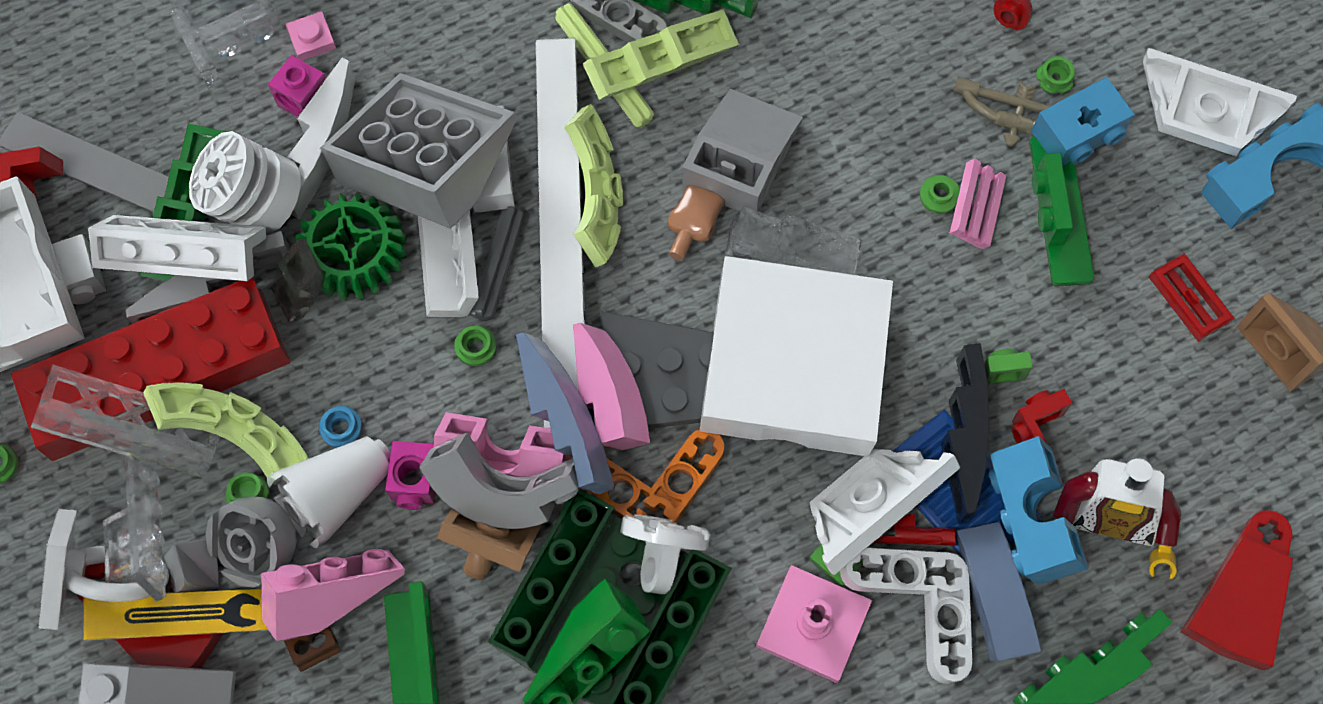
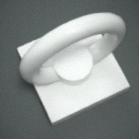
(66, 572)

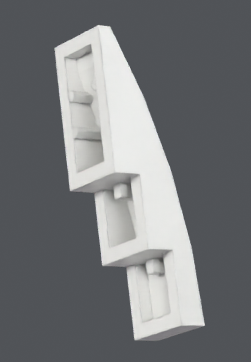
(320, 121)

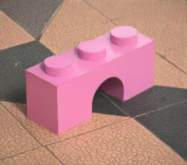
(532, 458)

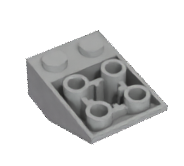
(740, 150)

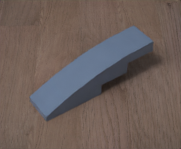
(557, 400)

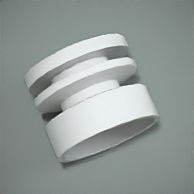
(244, 183)

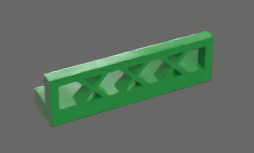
(411, 646)

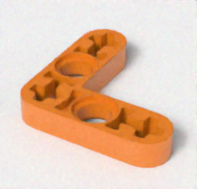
(660, 494)

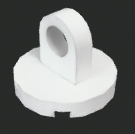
(662, 547)

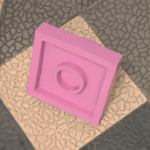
(814, 624)

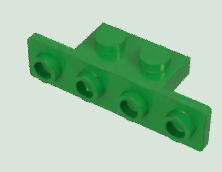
(1061, 218)

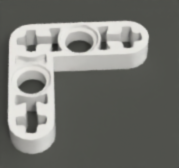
(936, 594)

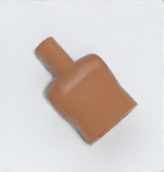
(693, 219)

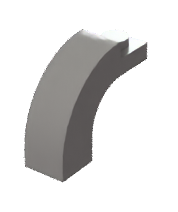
(491, 497)

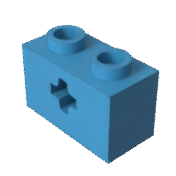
(1083, 122)

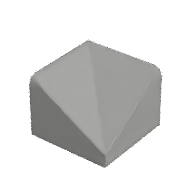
(191, 567)

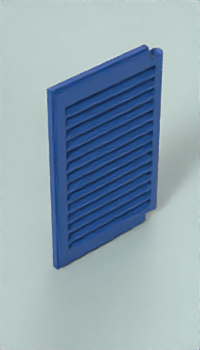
(939, 504)

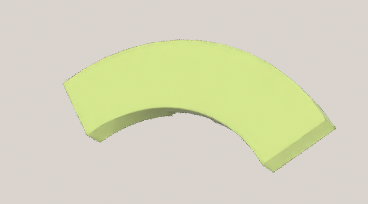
(603, 188)
(226, 416)

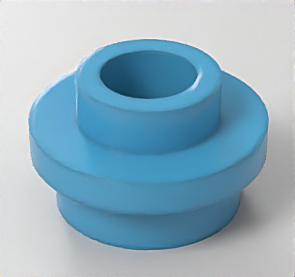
(337, 415)

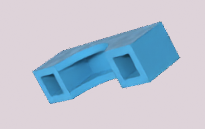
(1246, 184)

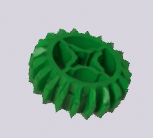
(384, 243)

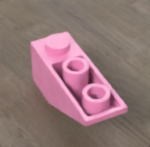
(318, 594)

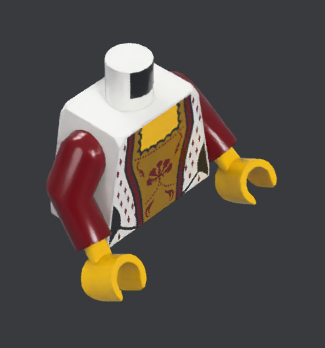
(1125, 505)

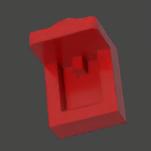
(1039, 411)

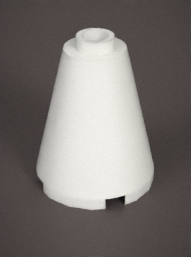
(330, 486)

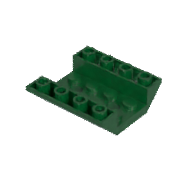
(570, 564)

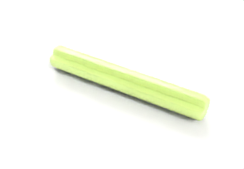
(590, 46)

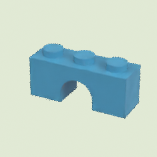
(1023, 478)

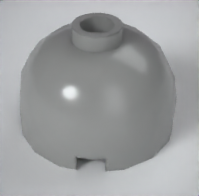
(251, 539)

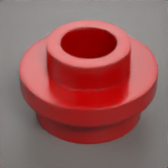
(1013, 13)

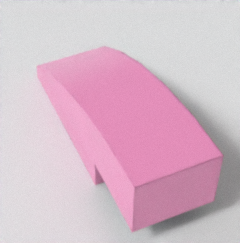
(609, 389)

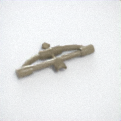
(1012, 121)

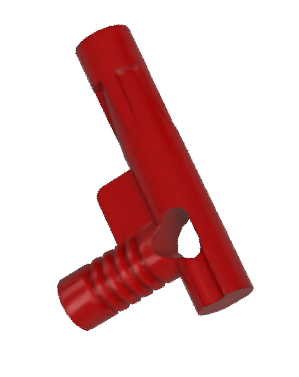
(909, 534)

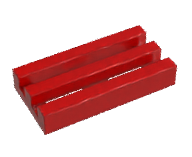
(1178, 304)

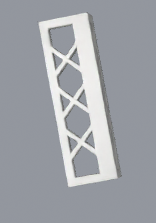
(175, 247)
(448, 267)

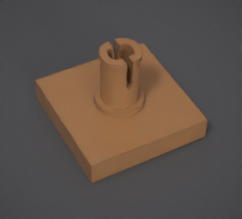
(487, 543)

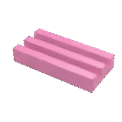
(983, 207)

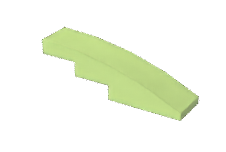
(660, 54)

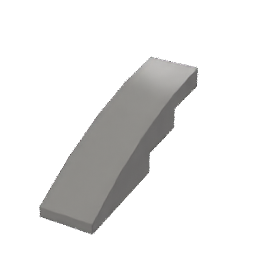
(186, 288)

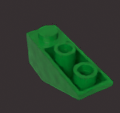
(588, 646)

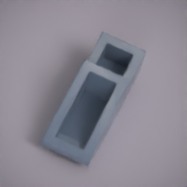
(997, 593)

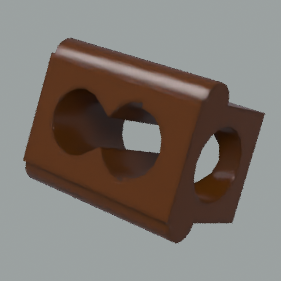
(313, 655)

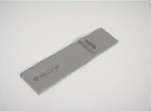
(88, 162)

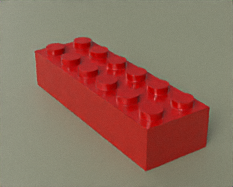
(204, 342)

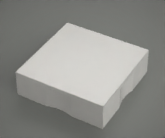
(33, 294)
(797, 356)

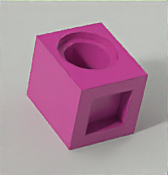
(295, 85)
(403, 459)

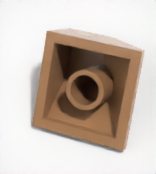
(1285, 340)

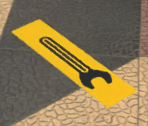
(175, 615)

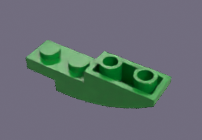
(1114, 667)

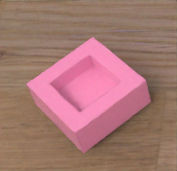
(310, 36)

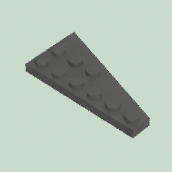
(667, 366)

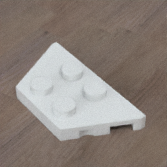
(1210, 104)
(872, 499)

